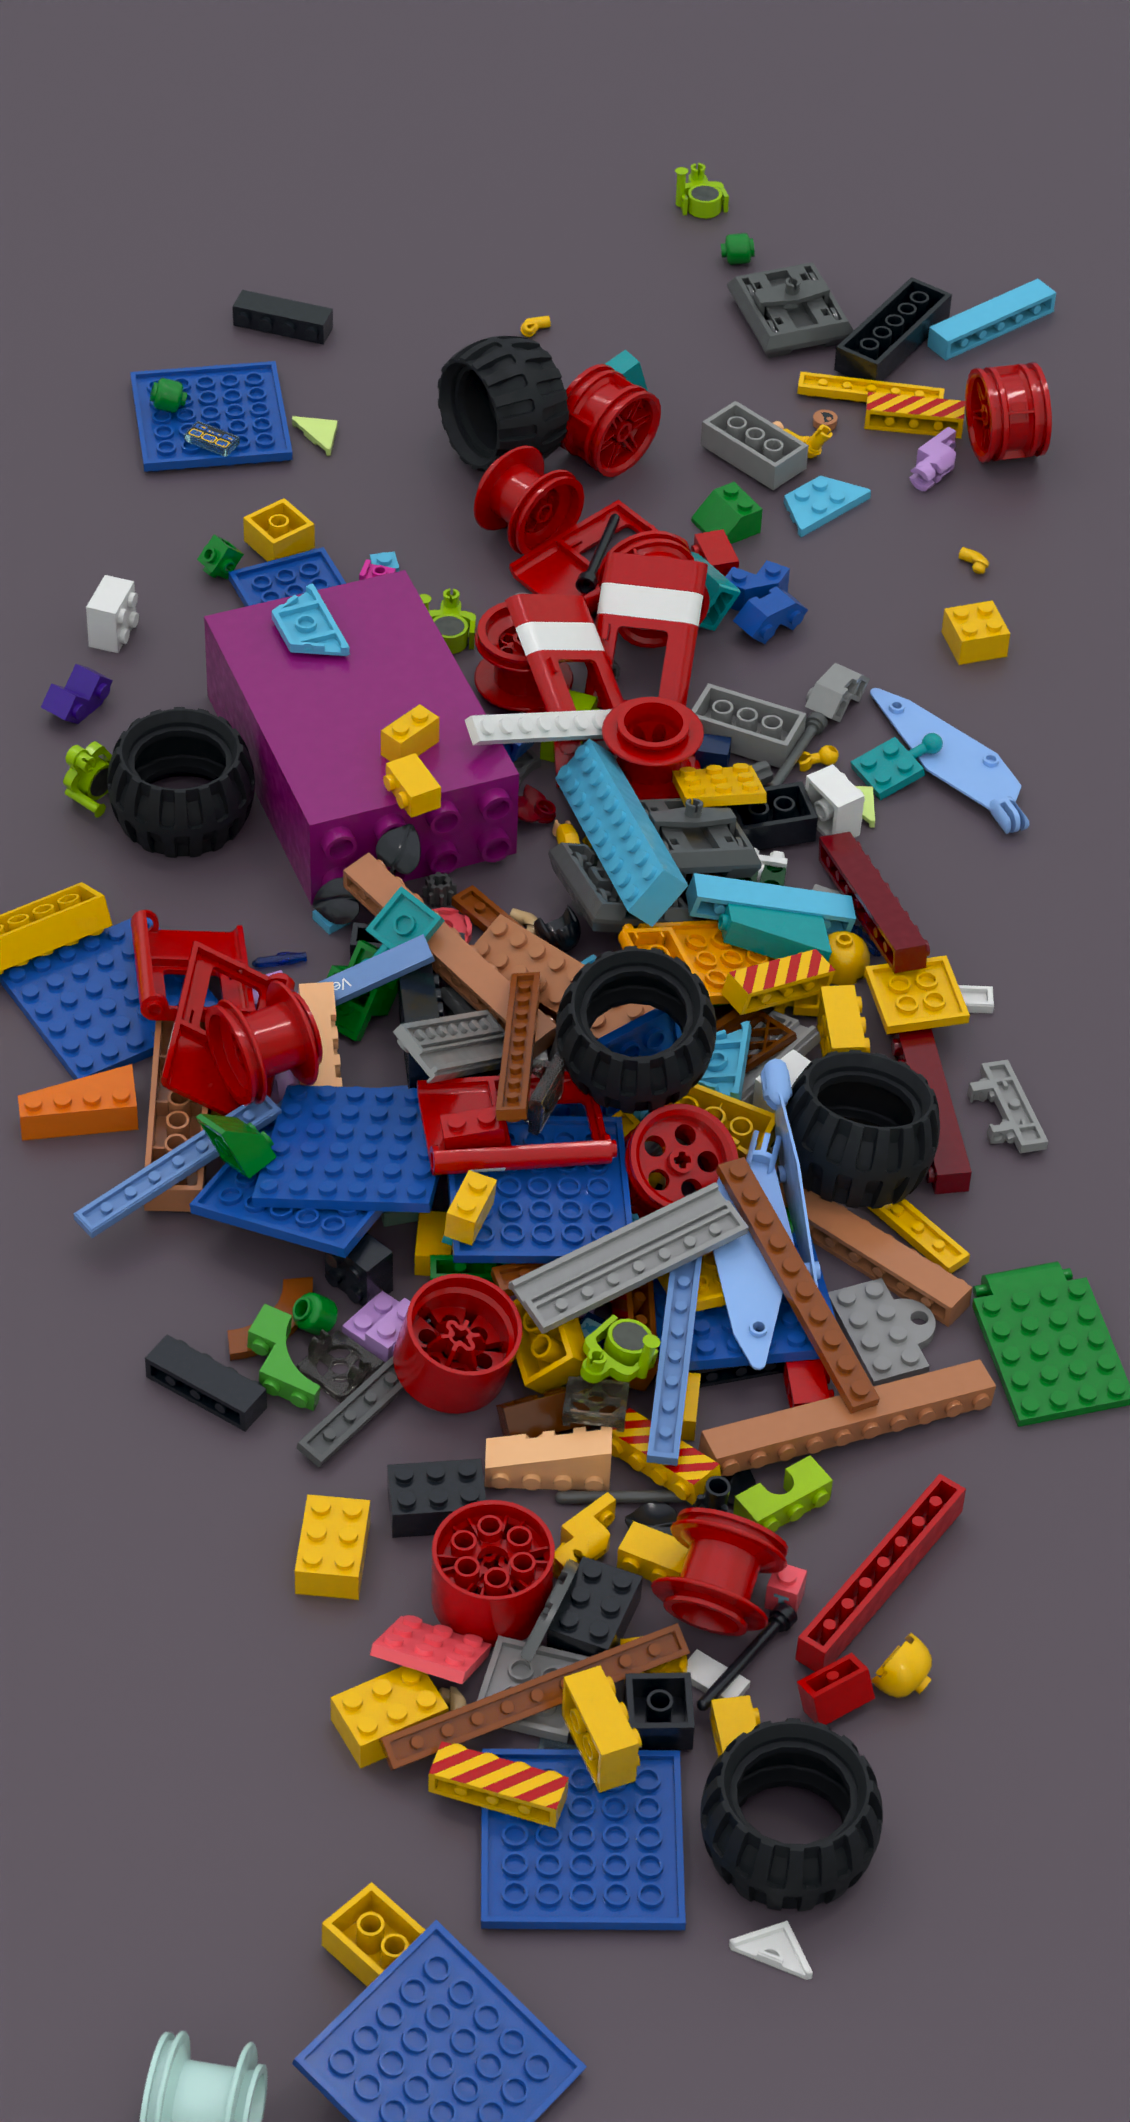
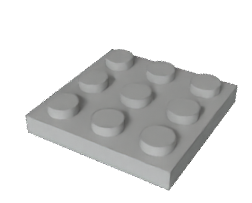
(510, 1669)

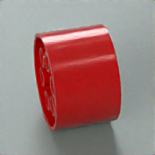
(460, 1384)
(506, 1533)

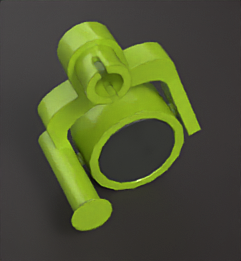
(703, 195)
(452, 621)
(88, 776)
(626, 1351)

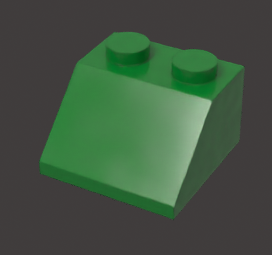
(729, 510)
(238, 1143)

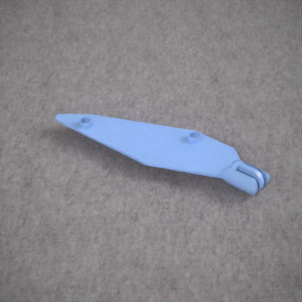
(960, 762)
(776, 1093)
(745, 1278)

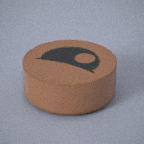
(825, 417)

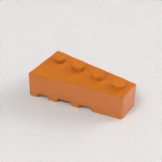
(81, 1106)

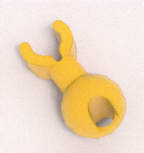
(827, 756)

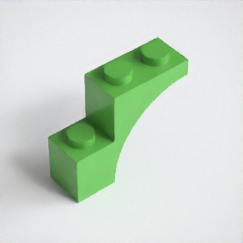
(278, 1373)

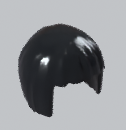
(561, 932)

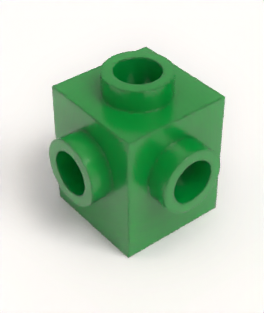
(219, 557)

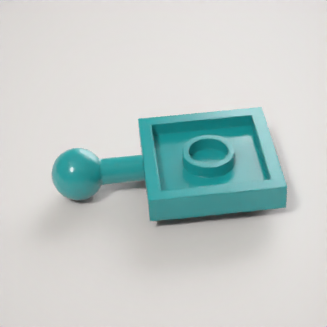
(892, 765)
(403, 920)

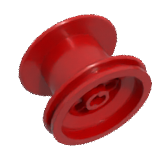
(526, 500)
(504, 671)
(651, 741)
(263, 1043)
(720, 1571)

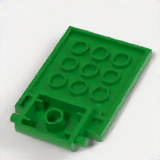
(1049, 1344)

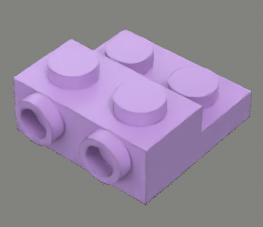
(378, 1325)

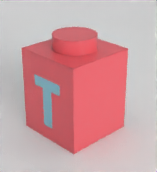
(786, 1587)

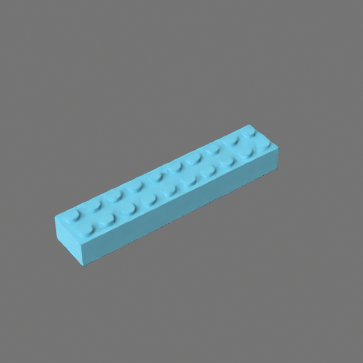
(621, 832)

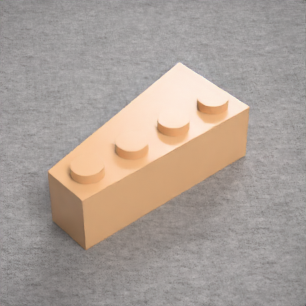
(321, 1002)
(550, 1461)

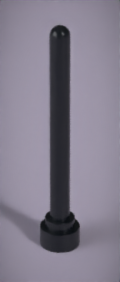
(587, 580)
(780, 1619)

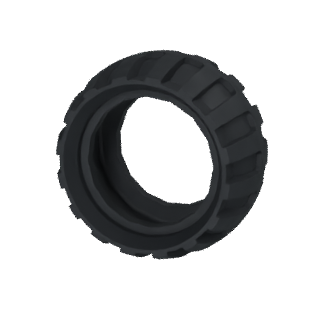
(502, 398)
(181, 745)
(641, 979)
(863, 1128)
(803, 1758)

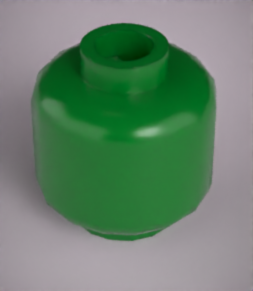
(738, 248)
(168, 395)
(314, 1313)

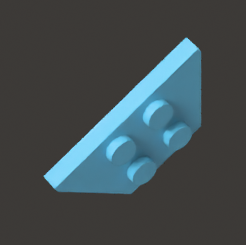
(822, 501)
(309, 626)
(728, 1062)

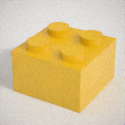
(278, 531)
(975, 632)

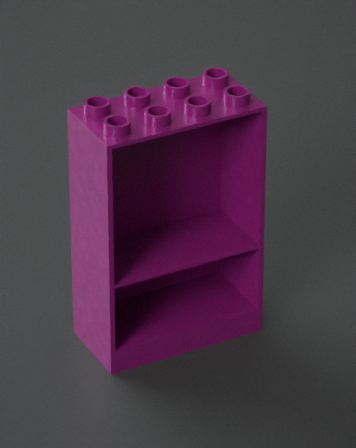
(319, 727)

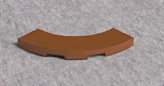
(291, 1292)

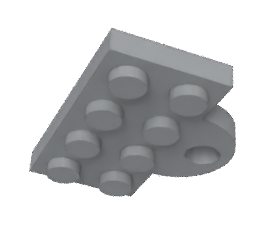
(883, 1330)

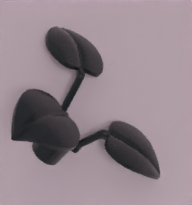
(396, 849)
(717, 1494)

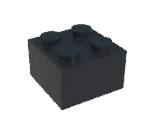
(363, 1272)
(661, 1709)

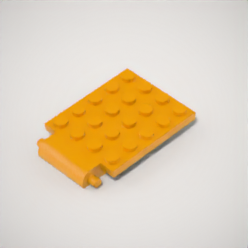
(698, 946)

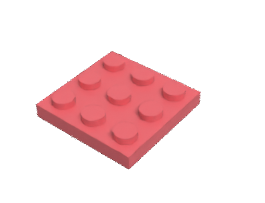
(431, 1649)

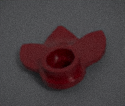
(535, 807)

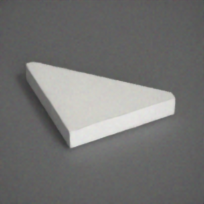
(775, 1947)

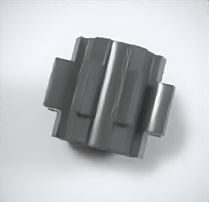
(439, 890)

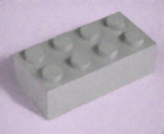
(754, 445)
(756, 726)

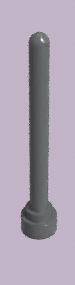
(814, 725)
(628, 1496)

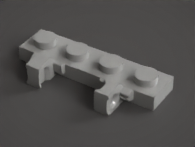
(1019, 1120)

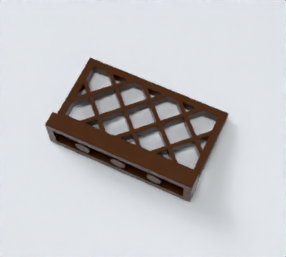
(732, 1022)

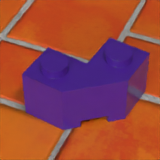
(79, 697)

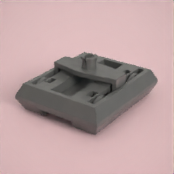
(790, 309)
(703, 838)
(595, 894)

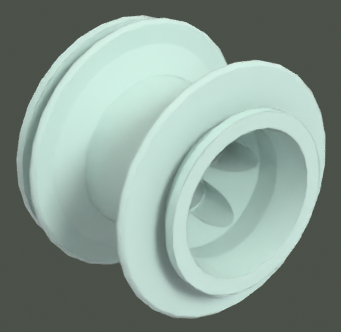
(199, 2090)

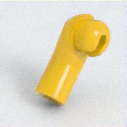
(532, 325)
(979, 562)

